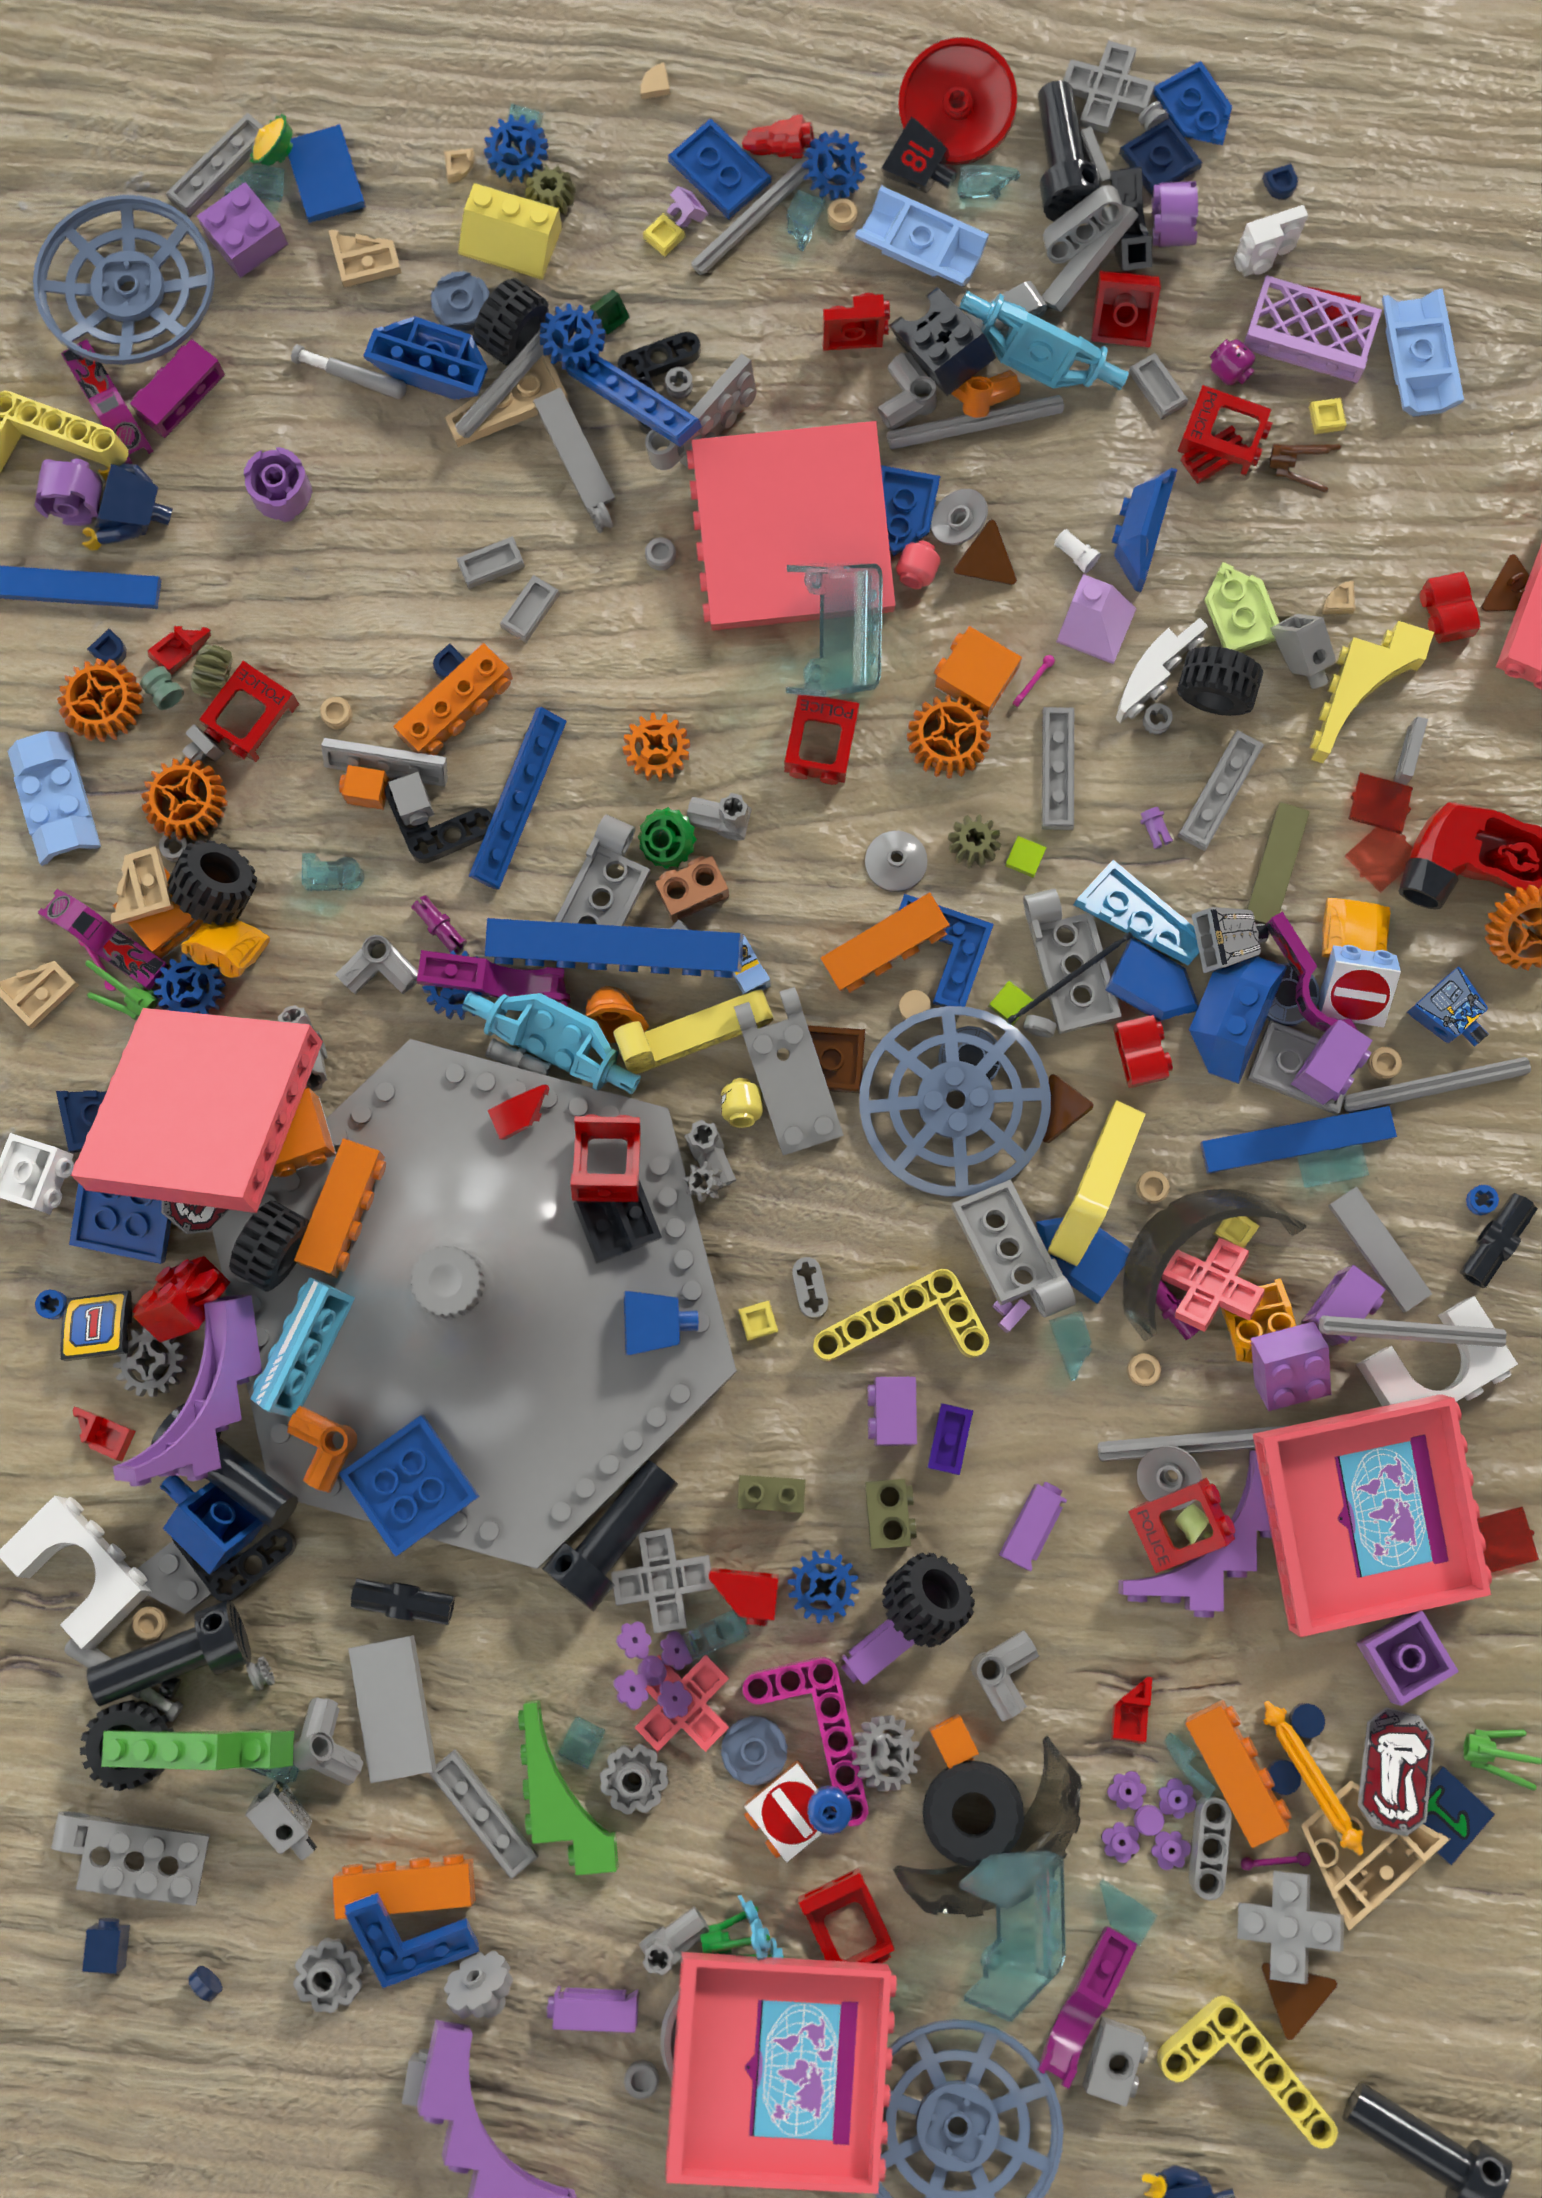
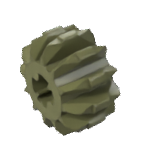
(551, 188)
(211, 670)
(980, 832)

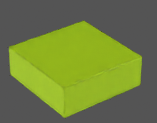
(1025, 856)
(1009, 1001)

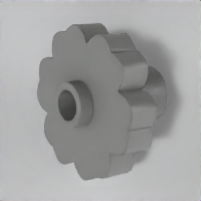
(628, 1795)
(342, 1966)
(479, 1986)

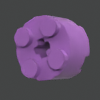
(1174, 214)
(277, 483)
(68, 491)

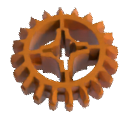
(76, 703)
(926, 746)
(177, 822)
(1523, 945)

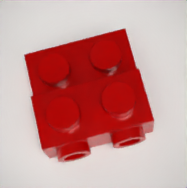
(857, 325)

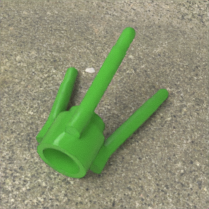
(135, 998)
(1481, 1750)

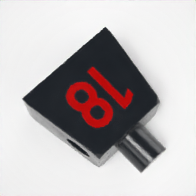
(918, 159)

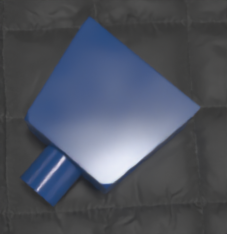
(654, 1322)

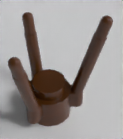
(1285, 456)

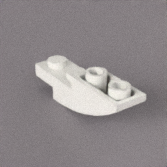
(1153, 669)

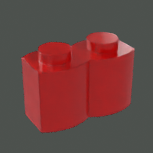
(1450, 607)
(1142, 1051)

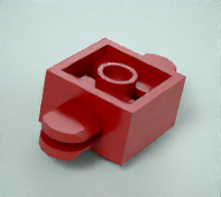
(179, 1298)

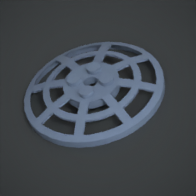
(121, 268)
(952, 1122)
(970, 2102)

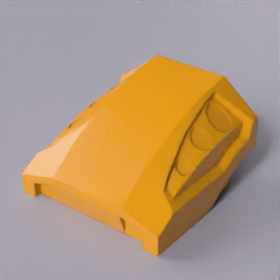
(1355, 924)
(227, 946)
(1271, 1315)

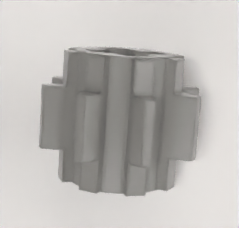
(713, 1182)

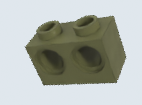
(771, 1493)
(880, 1514)

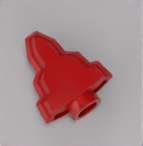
(782, 138)

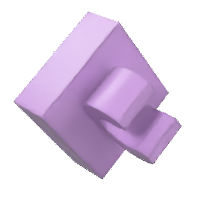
(688, 205)
(1010, 1313)

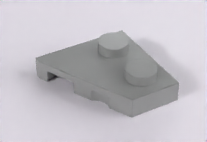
(174, 1580)

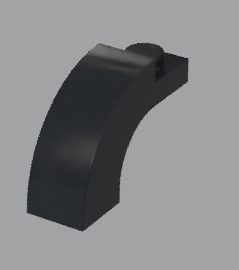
(1135, 246)

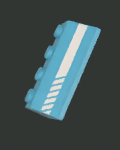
(301, 1348)

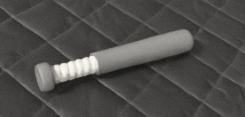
(364, 377)
(93, 1657)

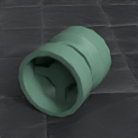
(160, 686)

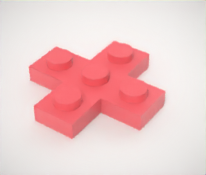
(1212, 1284)
(701, 1720)

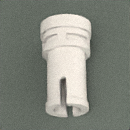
(1080, 553)

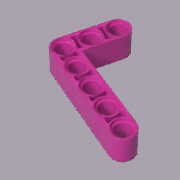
(827, 1724)

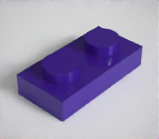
(950, 1439)

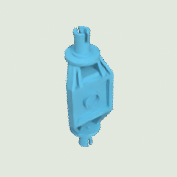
(1040, 347)
(553, 1035)

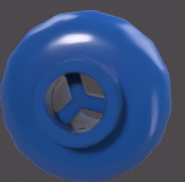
(828, 1797)

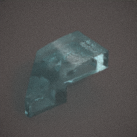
(984, 180)
(263, 181)
(803, 216)
(1072, 1341)
(1182, 1757)
(1126, 1913)

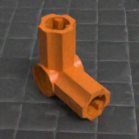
(982, 392)
(328, 1459)

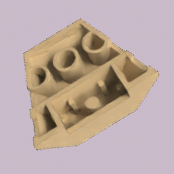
(1366, 1880)

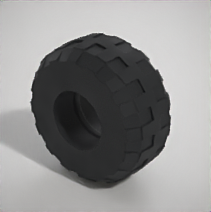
(938, 1814)

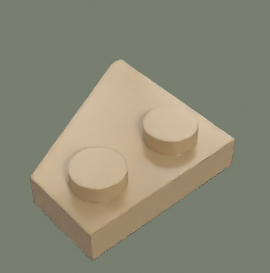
(364, 258)
(142, 887)
(37, 991)

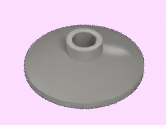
(959, 516)
(893, 875)
(1154, 1477)

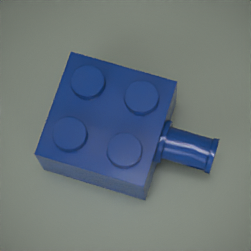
(208, 1523)

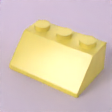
(509, 231)

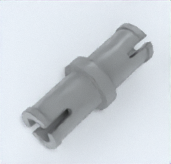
(517, 1058)

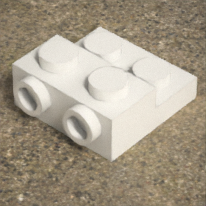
(1267, 238)
(33, 1173)

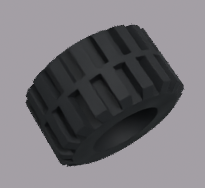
(509, 320)
(1220, 681)
(212, 882)
(268, 1245)
(928, 1600)
(130, 1713)

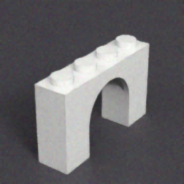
(1479, 1364)
(116, 1585)

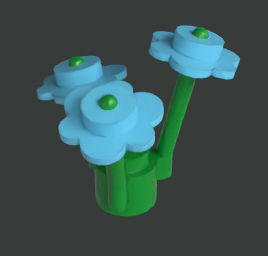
(719, 1943)

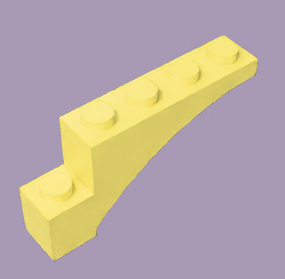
(1362, 671)

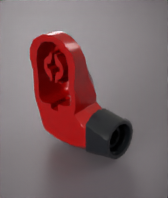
(1471, 844)

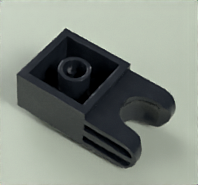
(944, 343)

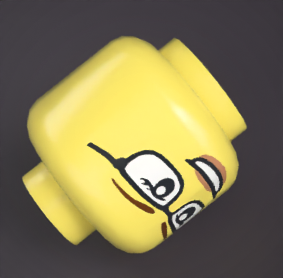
(741, 1103)

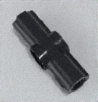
(1498, 1240)
(402, 1601)

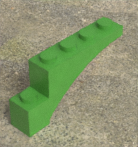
(198, 1749)
(554, 1808)

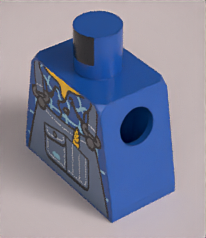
(1452, 1009)

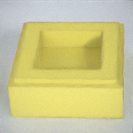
(664, 235)
(1327, 416)
(1237, 1230)
(758, 1320)

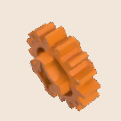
(647, 738)

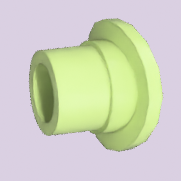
(1194, 1524)

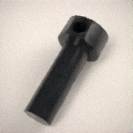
(1069, 175)
(245, 1482)
(585, 1568)
(215, 1641)
(1465, 2171)

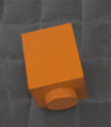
(364, 787)
(954, 1741)

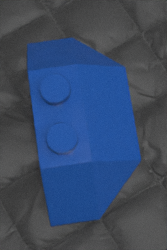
(428, 357)
(1141, 526)
(1234, 1014)

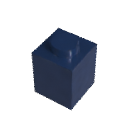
(106, 1946)

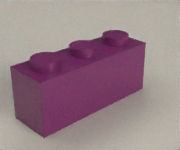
(177, 388)

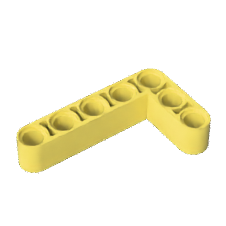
(56, 428)
(688, 1034)
(1097, 1184)
(903, 1313)
(1256, 2059)

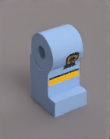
(753, 975)

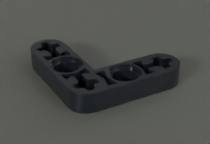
(647, 368)
(425, 834)
(226, 1571)

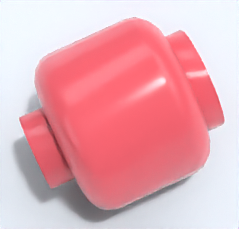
(918, 564)

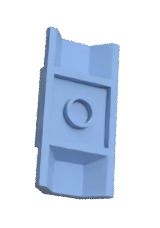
(923, 237)
(1423, 354)
(52, 795)

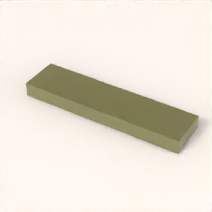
(1277, 862)

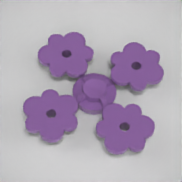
(653, 1671)
(1149, 1820)

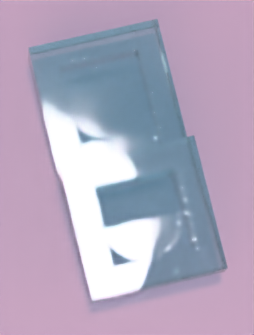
(1333, 1166)

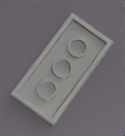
(392, 1709)

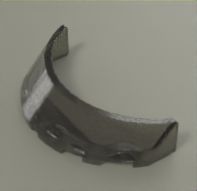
(1169, 1230)
(1046, 1827)

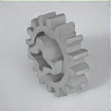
(151, 1375)
(885, 1753)

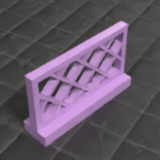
(1311, 353)

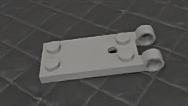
(794, 1087)

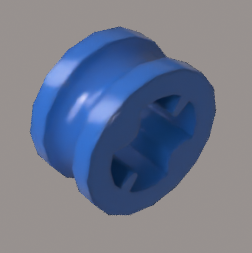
(1482, 1210)
(42, 1299)

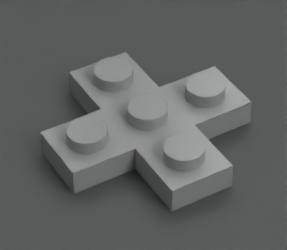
(1108, 86)
(662, 1580)
(1290, 1927)

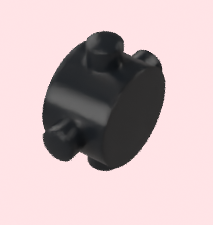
(170, 1687)

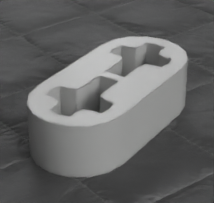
(817, 1285)

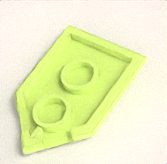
(1240, 610)

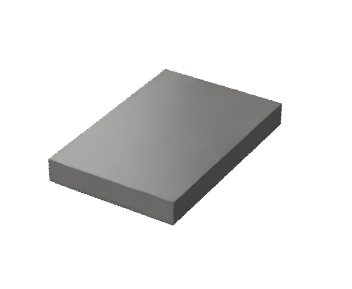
(1281, 1058)

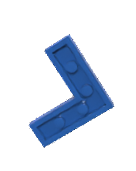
(969, 940)
(399, 1960)

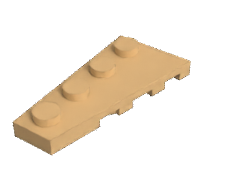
(515, 406)

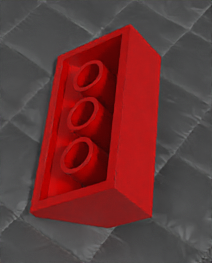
(748, 1593)

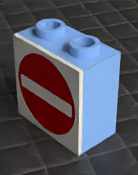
(1359, 985)

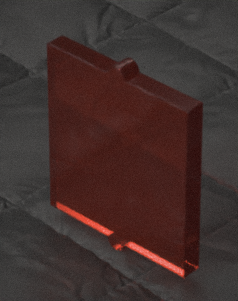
(1380, 803)
(1380, 857)
(1507, 1539)

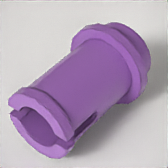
(1155, 825)

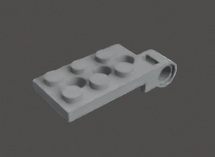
(715, 411)
(606, 849)
(1044, 920)
(1048, 1285)
(83, 1832)

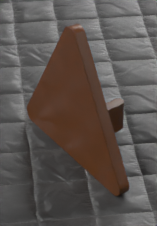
(987, 558)
(1508, 587)
(1066, 1107)
(1297, 2001)

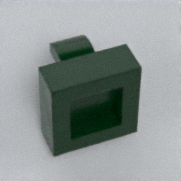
(610, 311)

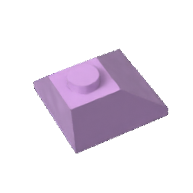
(1096, 620)

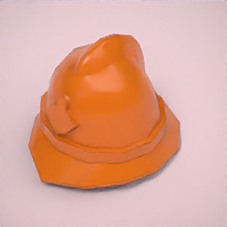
(611, 1010)

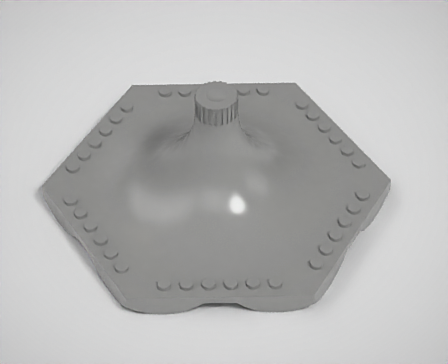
(490, 1302)

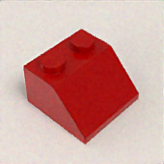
(1125, 309)

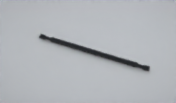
(1070, 977)

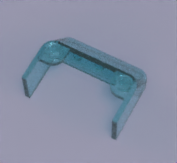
(848, 628)
(1029, 1928)

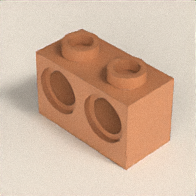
(696, 896)

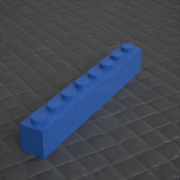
(614, 946)

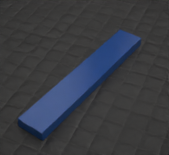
(637, 400)
(79, 587)
(517, 798)
(1298, 1139)

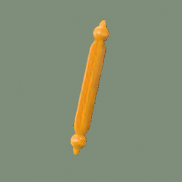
(1313, 1778)

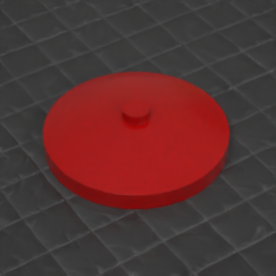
(961, 96)

